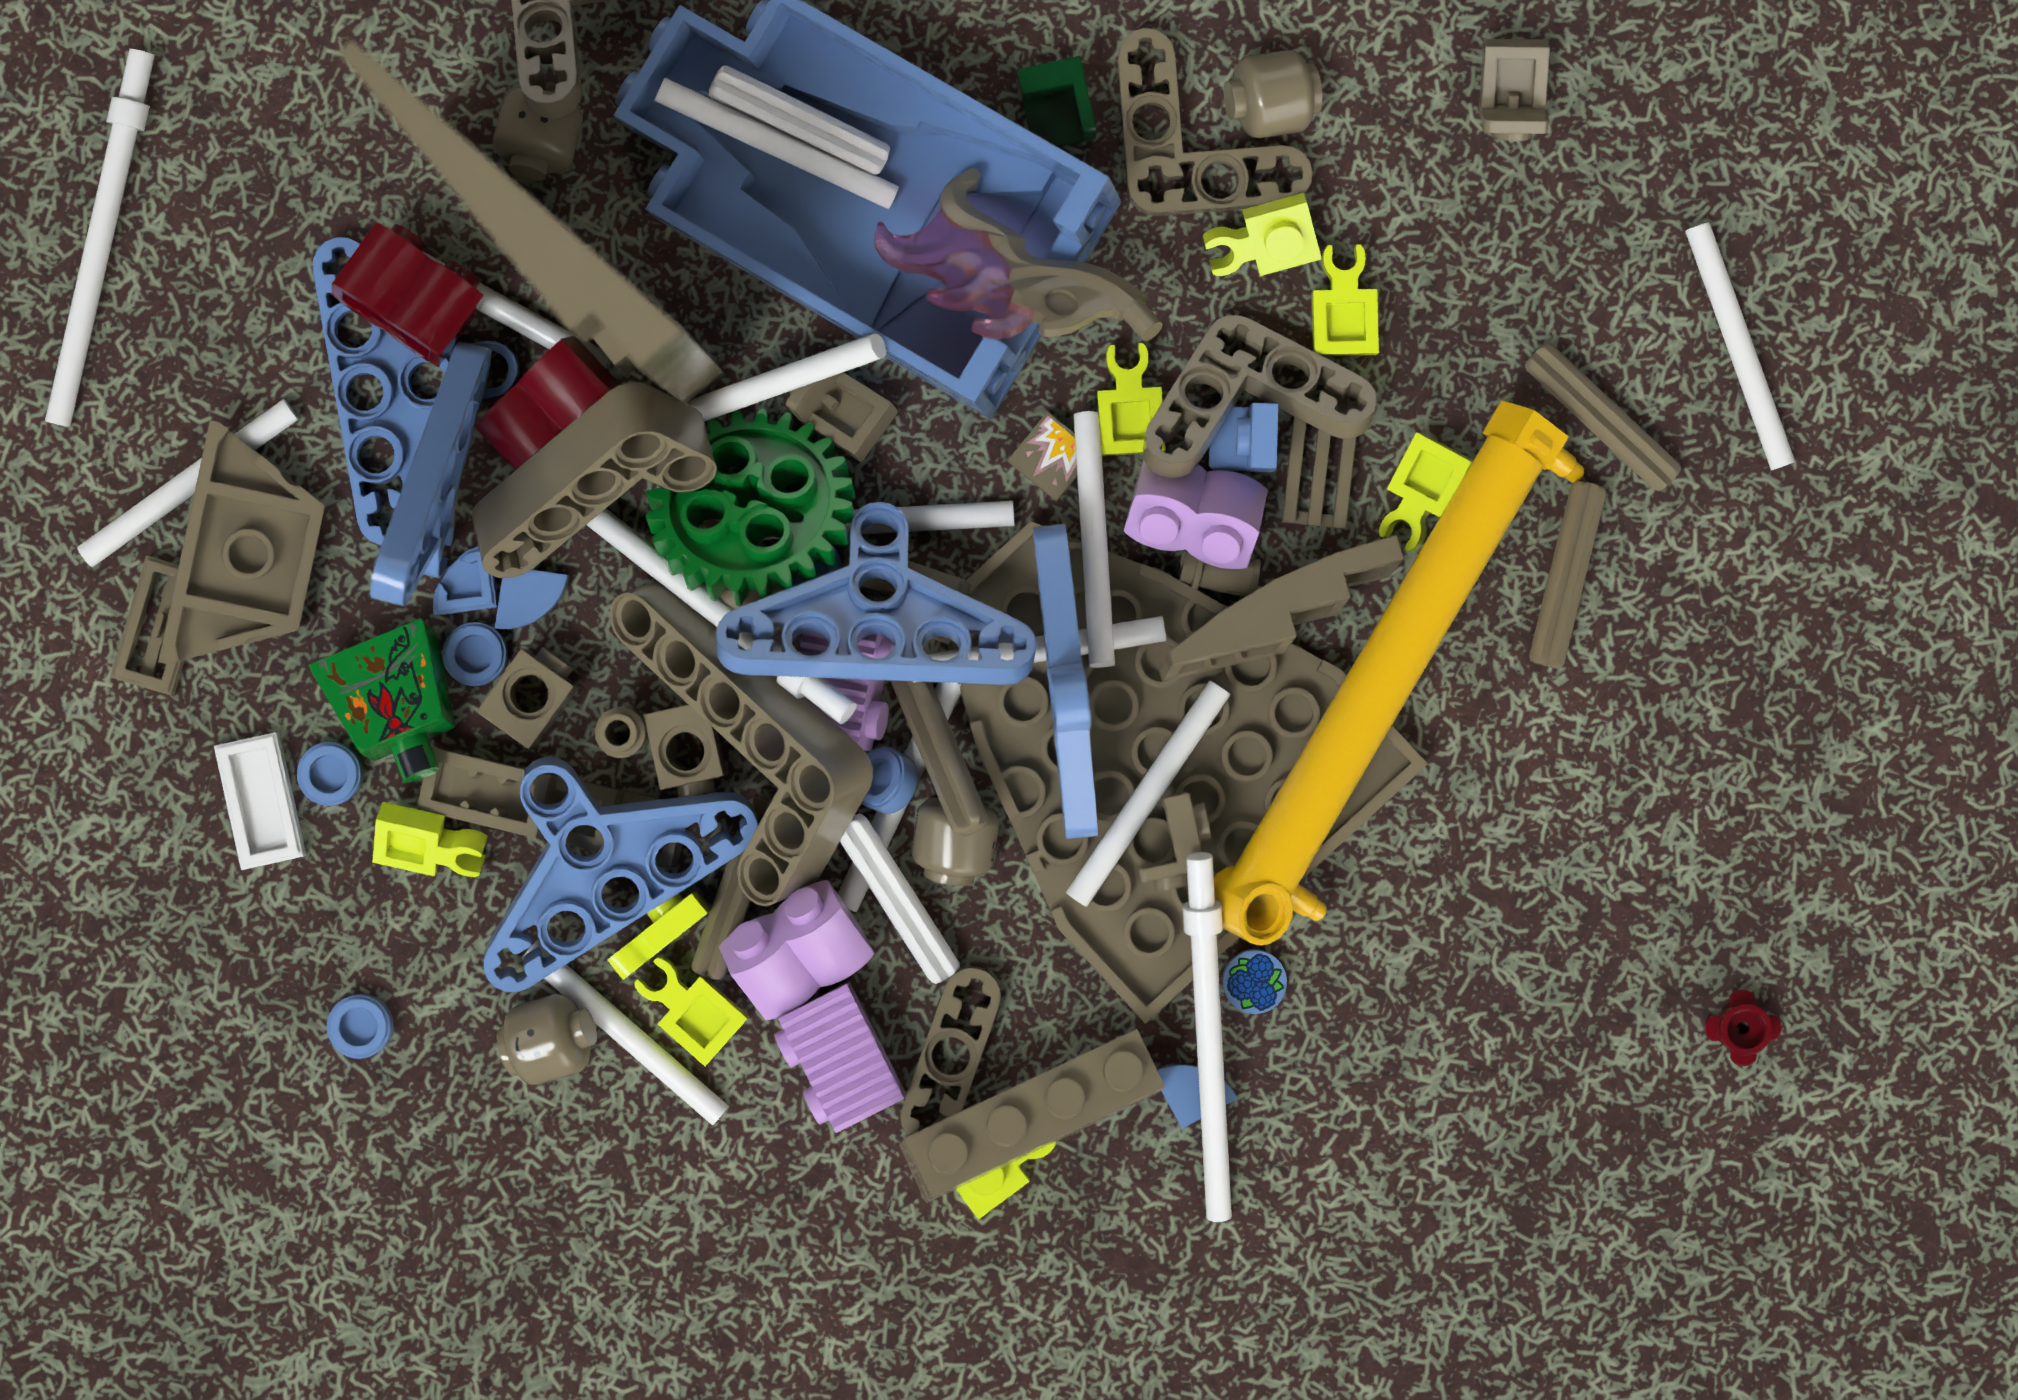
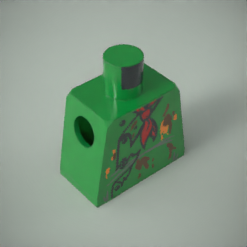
(391, 696)

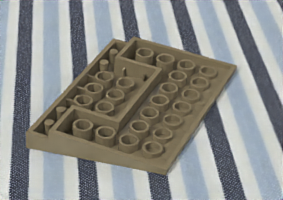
(559, 266)

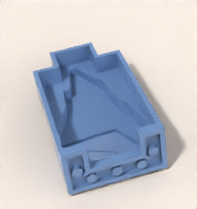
(820, 238)

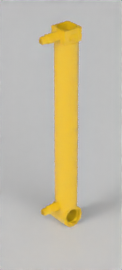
(1264, 883)

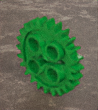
(756, 509)

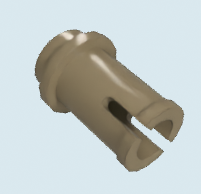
(1229, 581)
(610, 741)

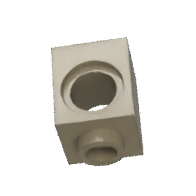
(504, 709)
(663, 729)

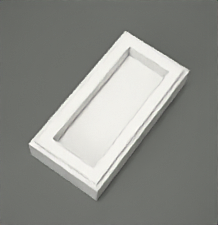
(260, 800)

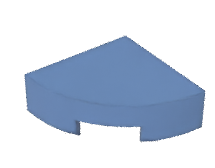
(465, 586)
(528, 598)
(1182, 1091)

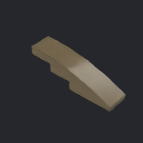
(1265, 619)
(489, 796)

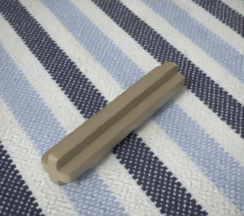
(1603, 417)
(1567, 574)
(941, 756)
(726, 914)

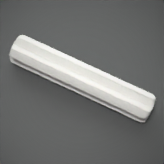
(798, 119)
(899, 900)

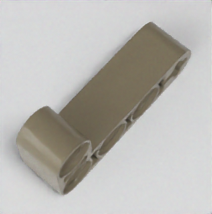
(586, 468)

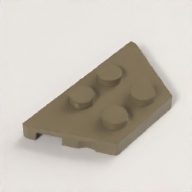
(241, 553)

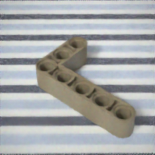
(788, 739)

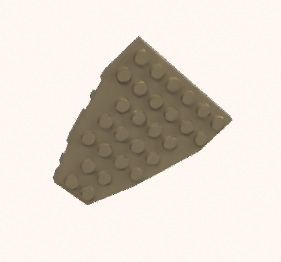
(1235, 769)

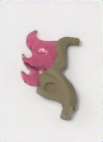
(994, 274)

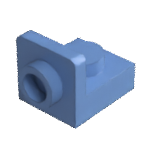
(1247, 440)

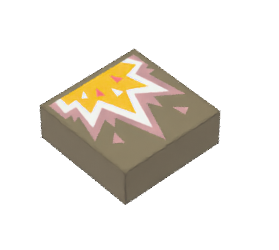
(1047, 457)

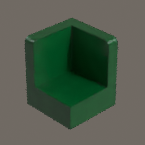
(1057, 102)

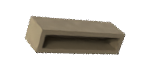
(1031, 1115)

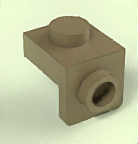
(1514, 88)
(844, 412)
(1187, 828)

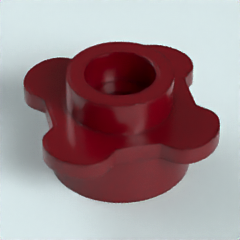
(1761, 1028)

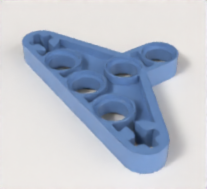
(400, 413)
(427, 501)
(844, 616)
(1066, 681)
(629, 850)

